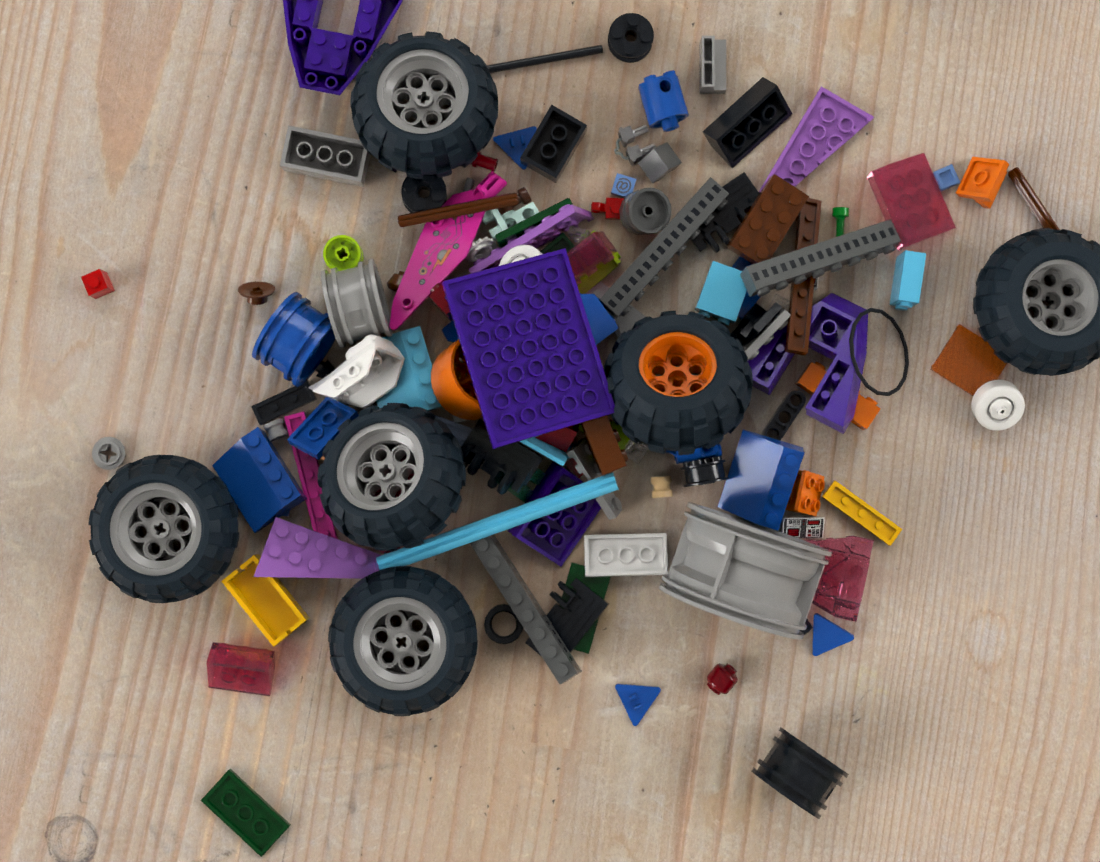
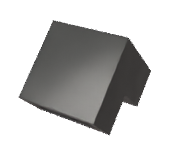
(659, 162)

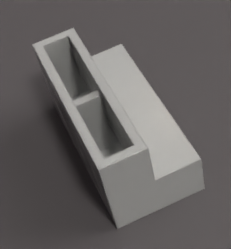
(712, 65)

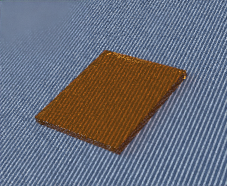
(968, 361)

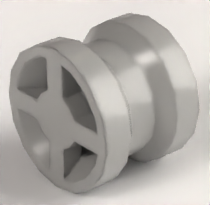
(275, 430)

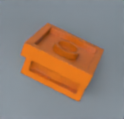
(983, 180)

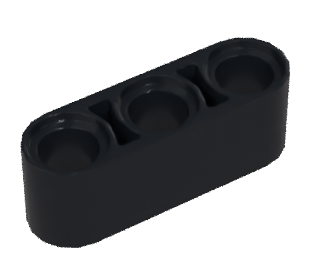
(791, 410)

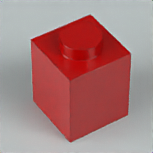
(97, 283)

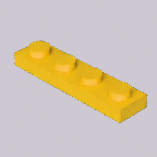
(862, 513)

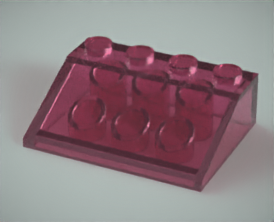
(911, 200)

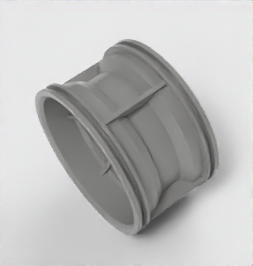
(745, 572)

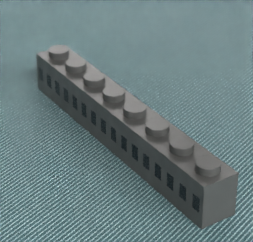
(664, 247)
(819, 258)
(526, 608)

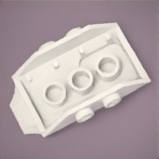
(365, 375)

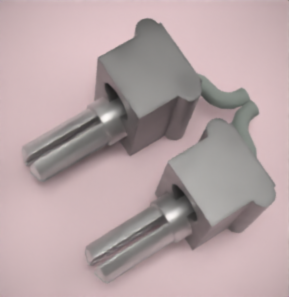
(626, 136)

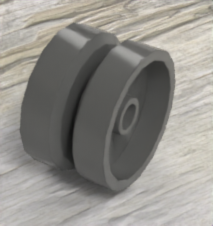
(645, 211)

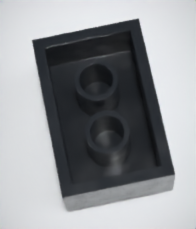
(553, 143)

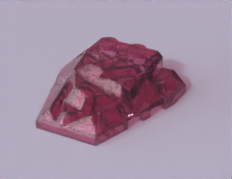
(844, 577)

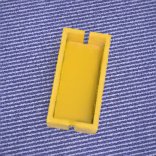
(266, 601)

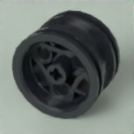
(799, 773)

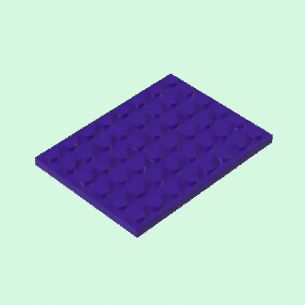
(528, 347)

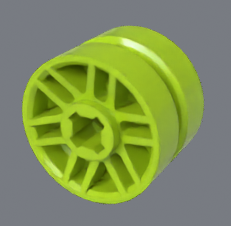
(338, 246)

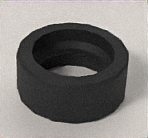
(490, 632)

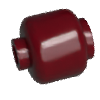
(722, 678)

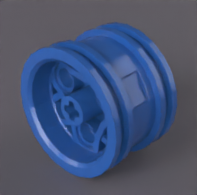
(295, 339)

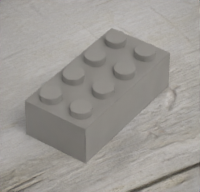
(325, 156)

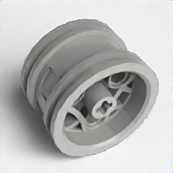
(356, 303)

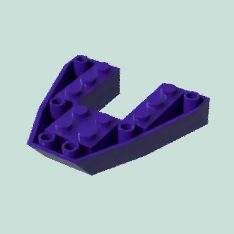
(331, 59)
(830, 332)

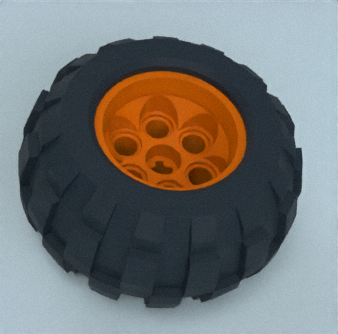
(678, 407)

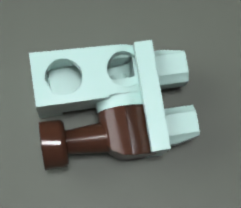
(507, 217)

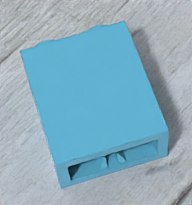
(907, 280)
(721, 294)

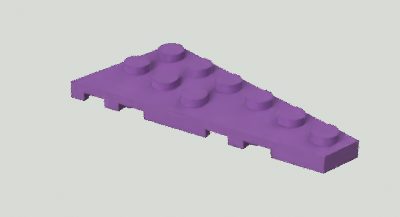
(820, 133)
(537, 236)
(304, 553)

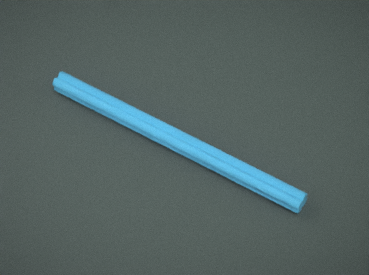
(500, 522)

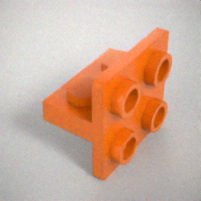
(806, 493)

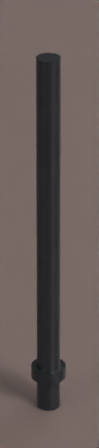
(545, 58)

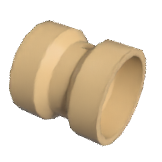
(661, 487)

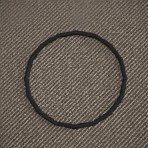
(854, 360)

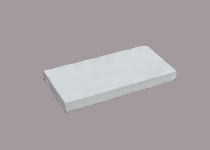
(625, 555)

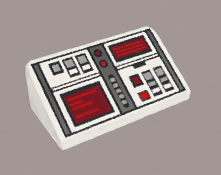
(803, 527)

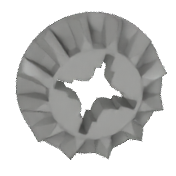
(103, 445)

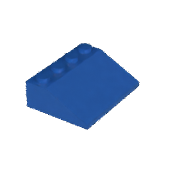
(761, 479)
(258, 480)

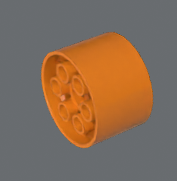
(452, 386)

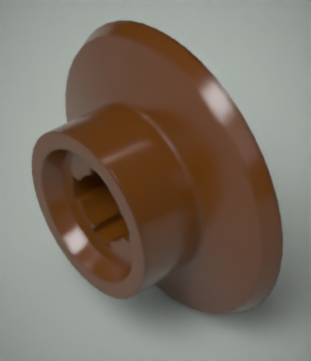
(256, 292)

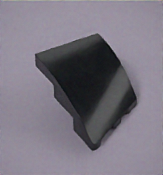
(754, 322)

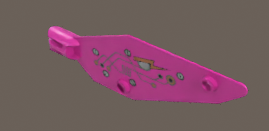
(440, 250)

